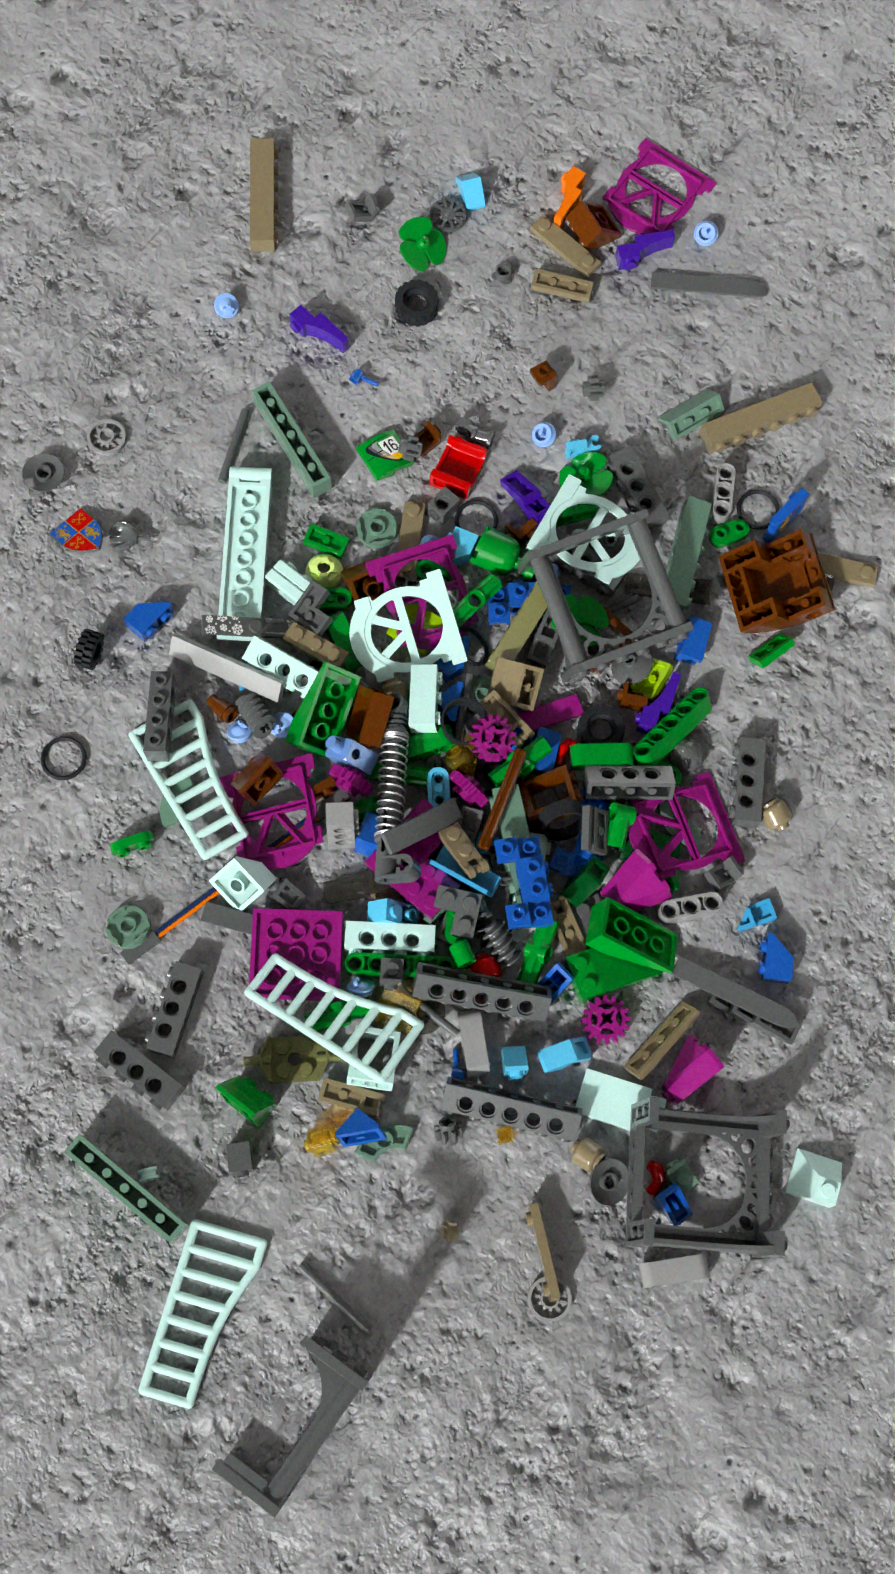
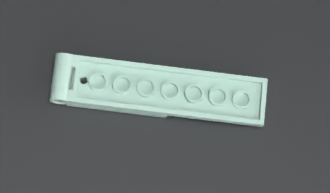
(245, 544)

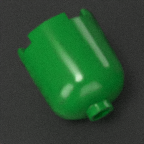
(496, 552)

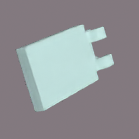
(611, 1098)

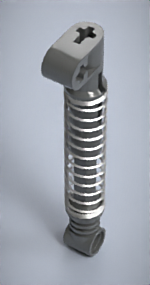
(391, 798)

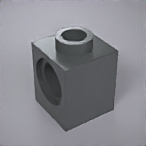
(446, 498)
(240, 1158)

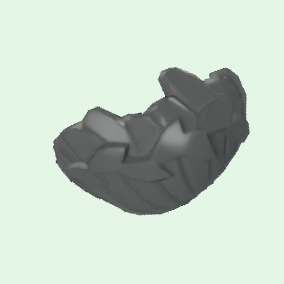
(687, 755)

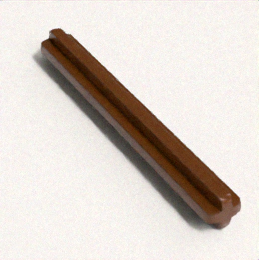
(502, 799)

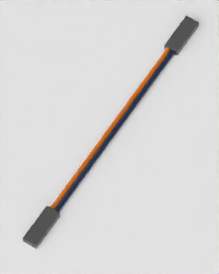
(133, 954)

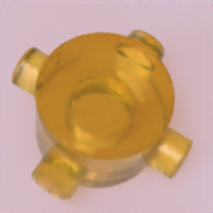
(504, 1135)

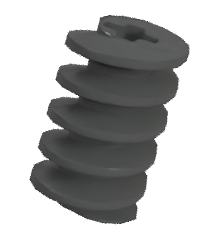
(256, 714)
(502, 942)

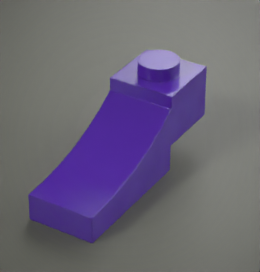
(630, 255)
(320, 327)
(525, 495)
(660, 707)

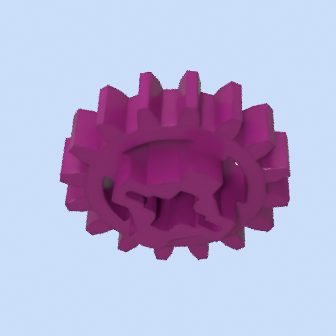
(484, 735)
(350, 780)
(468, 789)
(600, 1013)

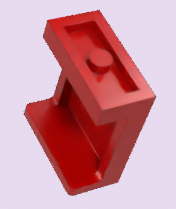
(458, 466)

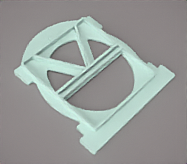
(572, 494)
(430, 589)

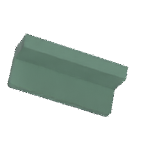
(692, 413)

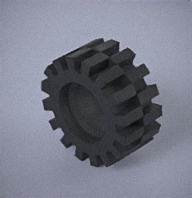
(88, 649)

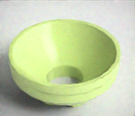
(329, 579)

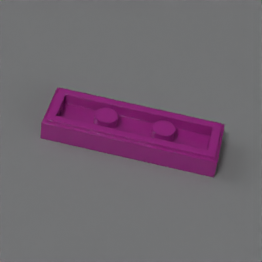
(552, 713)

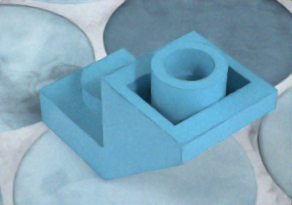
(564, 1053)

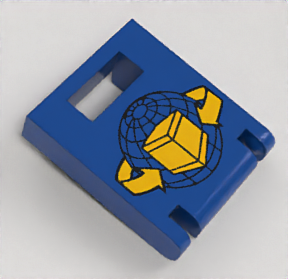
(786, 515)

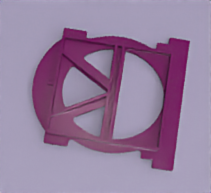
(650, 155)
(387, 568)
(702, 791)
(304, 840)

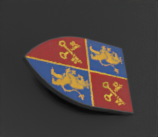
(79, 533)

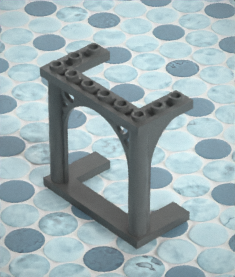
(577, 659)
(760, 1129)
(339, 1387)

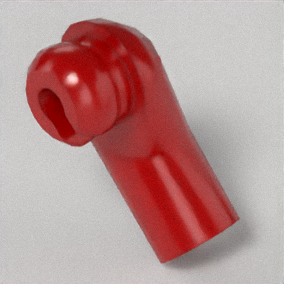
(563, 750)
(658, 1177)

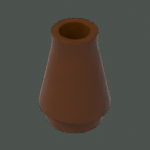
(223, 709)

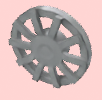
(106, 437)
(545, 1301)

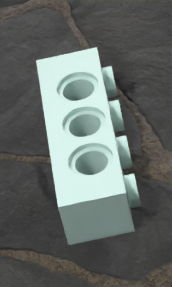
(260, 648)
(379, 931)

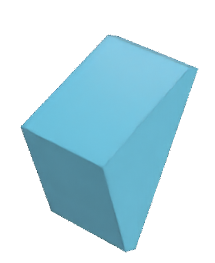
(471, 191)

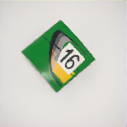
(382, 455)

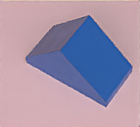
(448, 695)
(365, 840)
(558, 979)
(359, 1130)
(673, 1204)

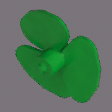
(417, 240)
(584, 468)
(587, 612)

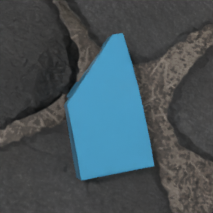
(757, 915)

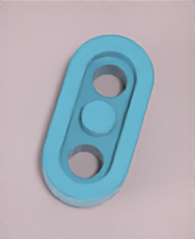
(438, 790)

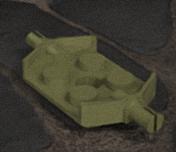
(275, 1055)

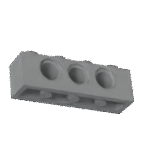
(342, 825)

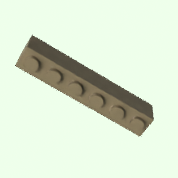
(262, 195)
(760, 418)

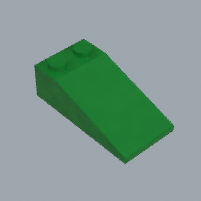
(323, 709)
(631, 936)
(602, 974)
(247, 1099)

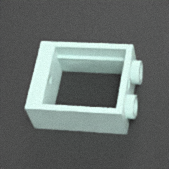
(358, 1078)

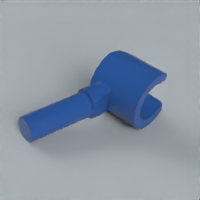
(357, 375)
(457, 1073)

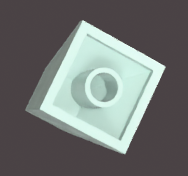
(242, 881)
(815, 1178)

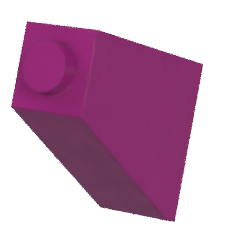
(637, 884)
(690, 1070)

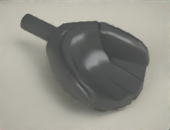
(124, 536)

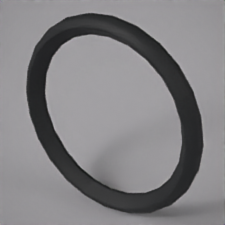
(472, 503)
(762, 527)
(482, 642)
(67, 777)

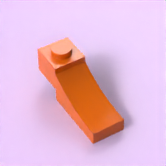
(571, 187)

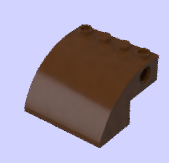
(777, 583)

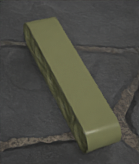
(520, 627)

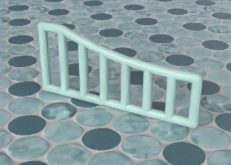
(207, 761)
(352, 1001)
(223, 1309)

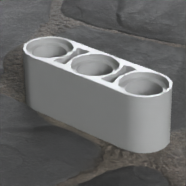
(726, 486)
(697, 901)
(473, 1043)
(674, 1270)

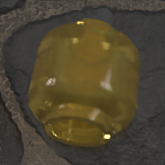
(461, 759)
(321, 1140)

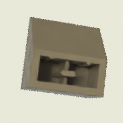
(516, 683)

